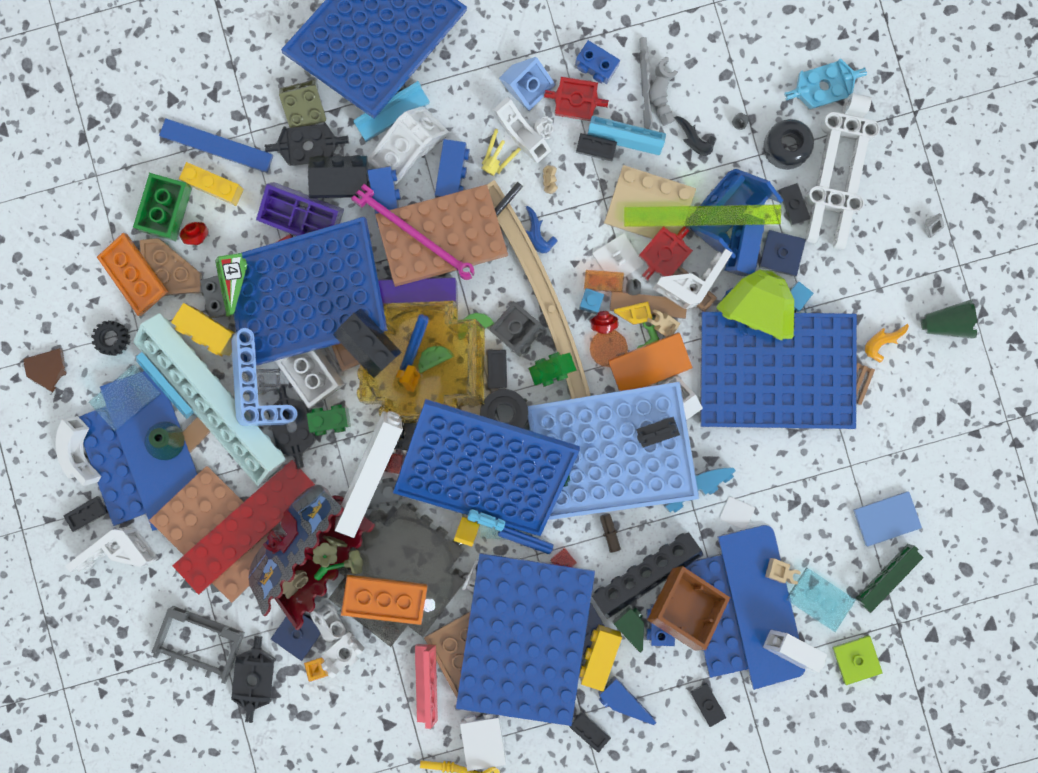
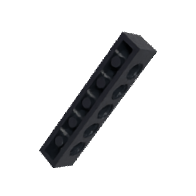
(643, 585)

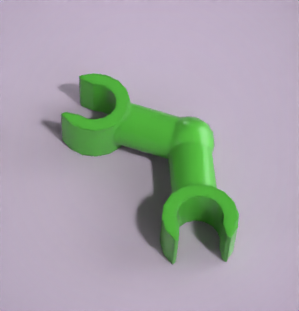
(652, 333)

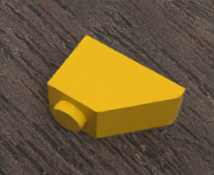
(466, 531)

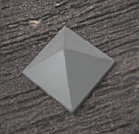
(934, 225)

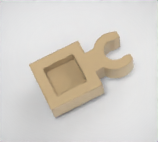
(664, 323)
(780, 572)

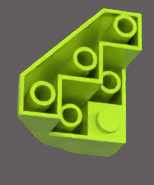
(762, 304)

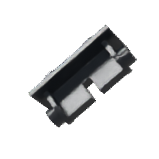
(657, 432)

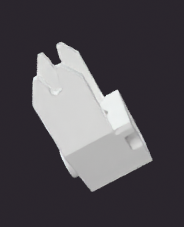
(335, 660)

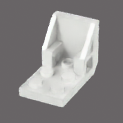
(408, 139)
(678, 286)
(128, 549)

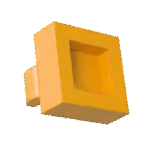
(409, 377)

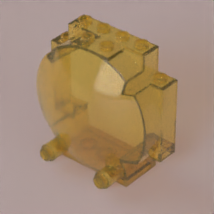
(451, 383)

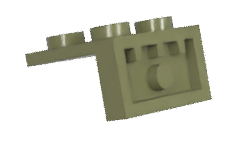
(302, 104)

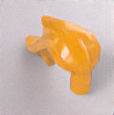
(881, 338)

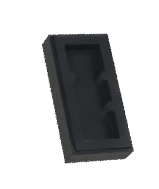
(596, 147)
(794, 204)
(497, 368)
(85, 514)
(708, 704)
(590, 732)

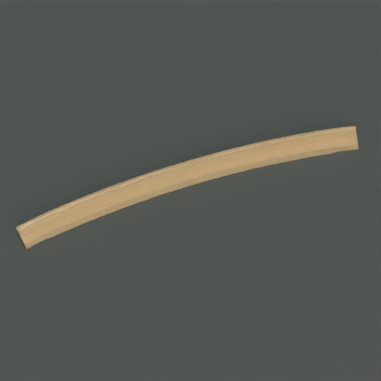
(542, 289)

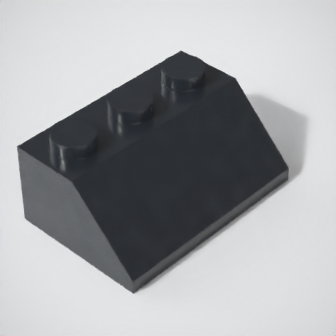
(337, 176)
(367, 343)

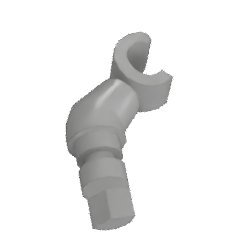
(658, 92)

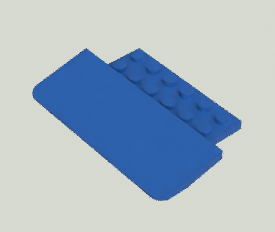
(130, 477)
(752, 610)

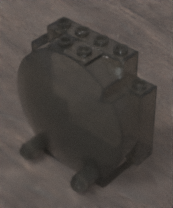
(408, 551)

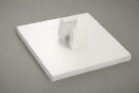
(618, 256)

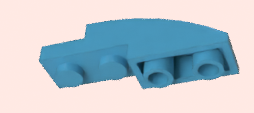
(707, 483)

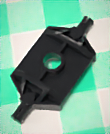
(292, 140)
(301, 440)
(255, 663)

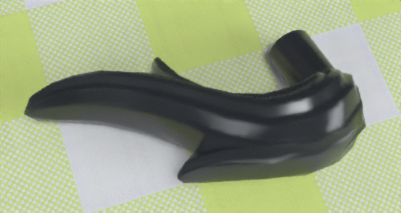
(693, 141)

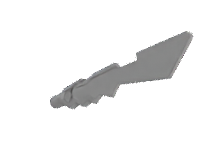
(645, 66)

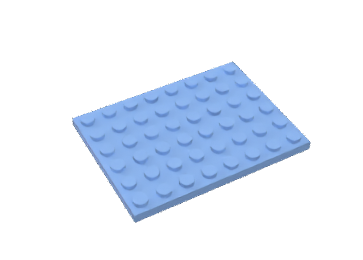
(612, 465)

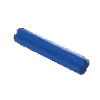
(526, 540)

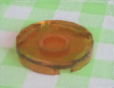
(607, 346)

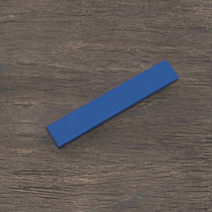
(216, 145)

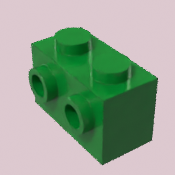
(554, 368)
(323, 421)

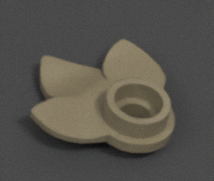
(292, 587)

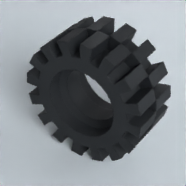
(100, 333)

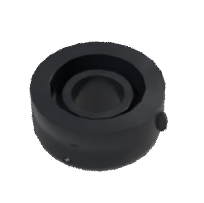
(783, 158)
(509, 397)

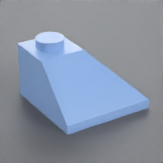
(527, 82)

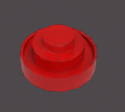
(194, 233)
(604, 322)

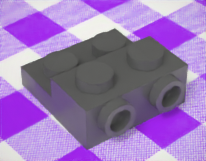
(517, 329)

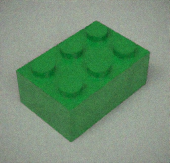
(162, 207)

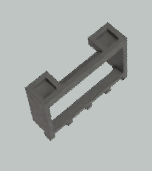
(224, 630)

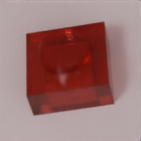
(394, 463)
(563, 558)

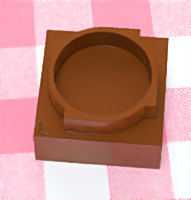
(688, 608)

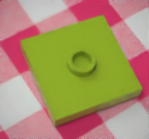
(857, 660)

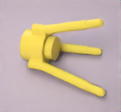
(491, 164)

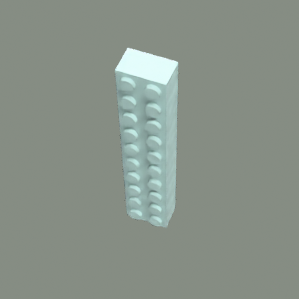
(207, 398)

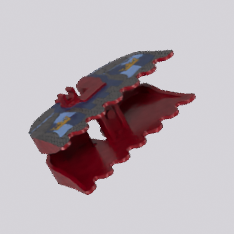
(305, 523)

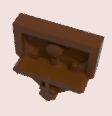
(46, 368)

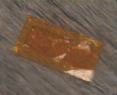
(604, 281)

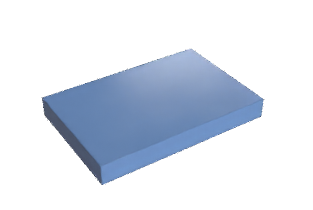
(887, 518)

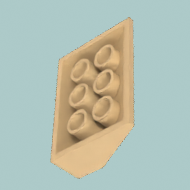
(644, 189)

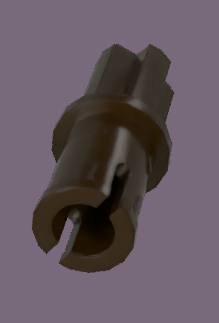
(610, 533)

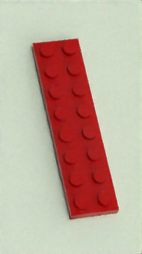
(242, 528)

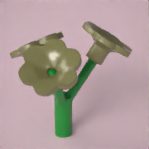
(326, 555)

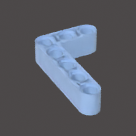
(250, 387)

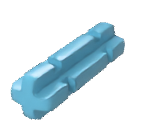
(486, 520)

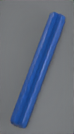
(414, 342)

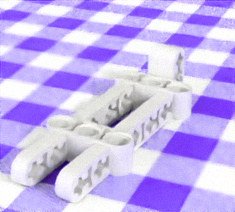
(853, 113)

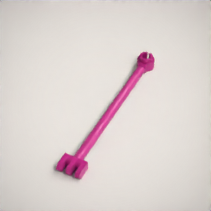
(367, 198)

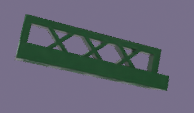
(889, 577)

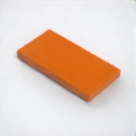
(132, 274)
(650, 363)
(384, 599)

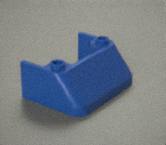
(734, 189)

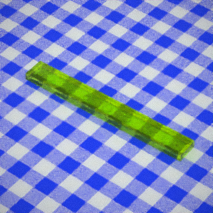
(702, 215)

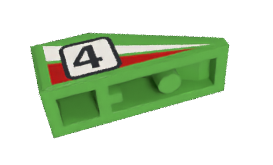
(231, 275)

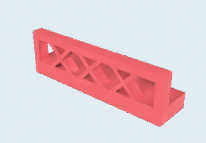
(426, 684)

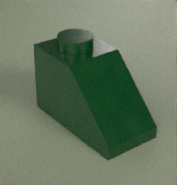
(631, 626)

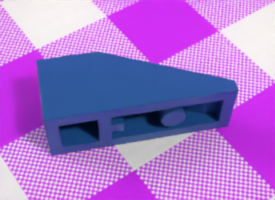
(621, 700)

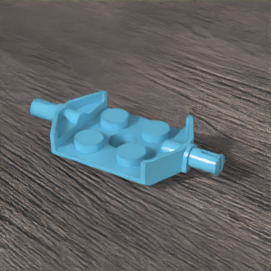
(836, 75)

